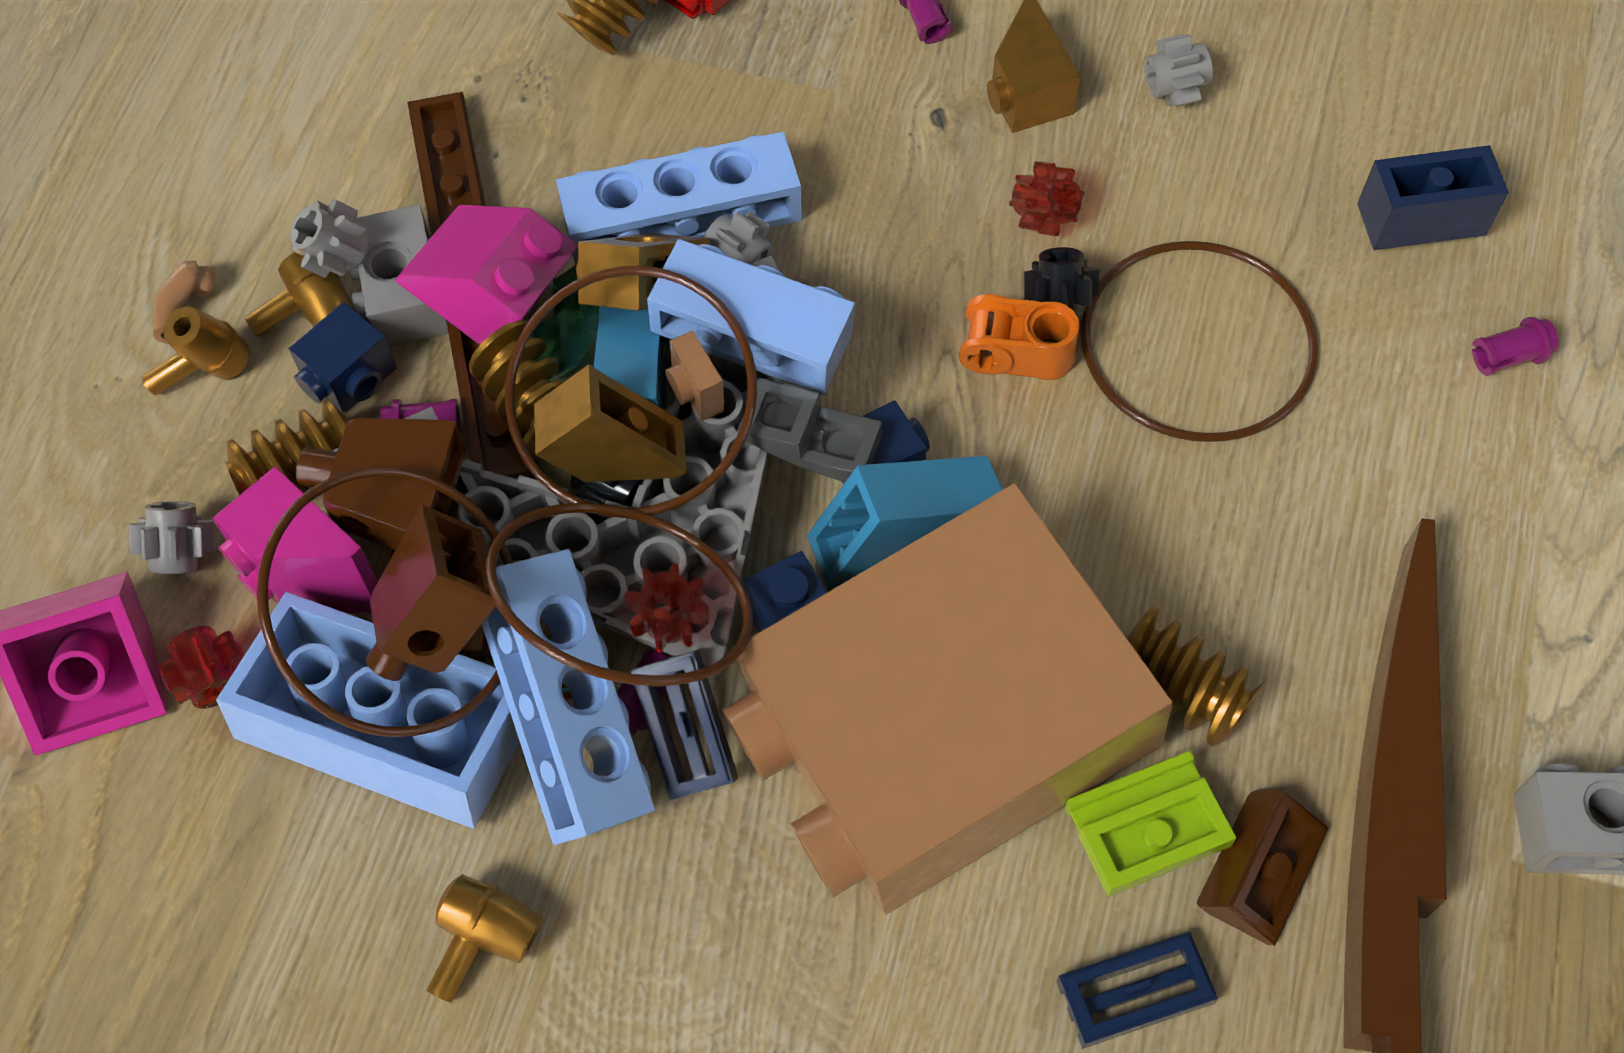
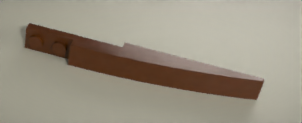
(1398, 817)

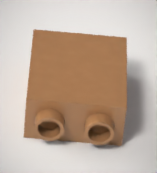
(945, 701)

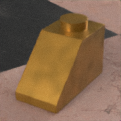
(1032, 72)
(607, 431)

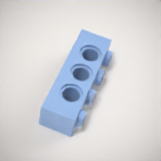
(684, 191)
(549, 728)

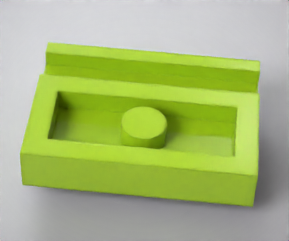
(1149, 823)

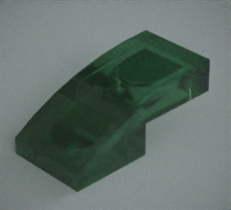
(569, 329)

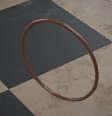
(631, 271)
(1188, 435)
(266, 624)
(594, 670)

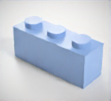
(790, 326)

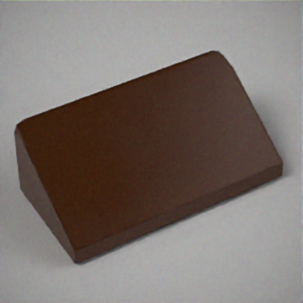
(1265, 866)

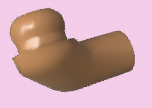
(174, 293)

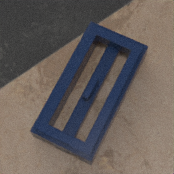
(710, 722)
(1081, 1009)

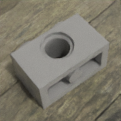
(386, 305)
(1558, 826)

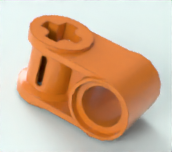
(1017, 337)

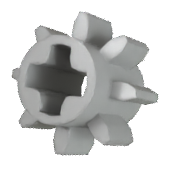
(1178, 70)
(741, 237)
(329, 238)
(171, 537)

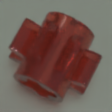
(1046, 198)
(675, 592)
(200, 665)

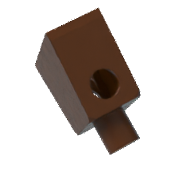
(385, 506)
(429, 596)

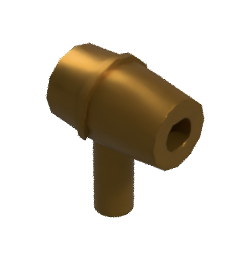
(303, 292)
(201, 345)
(479, 919)

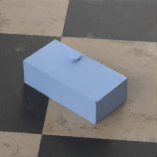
(438, 772)

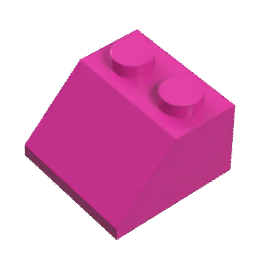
(487, 267)
(312, 556)
(80, 663)

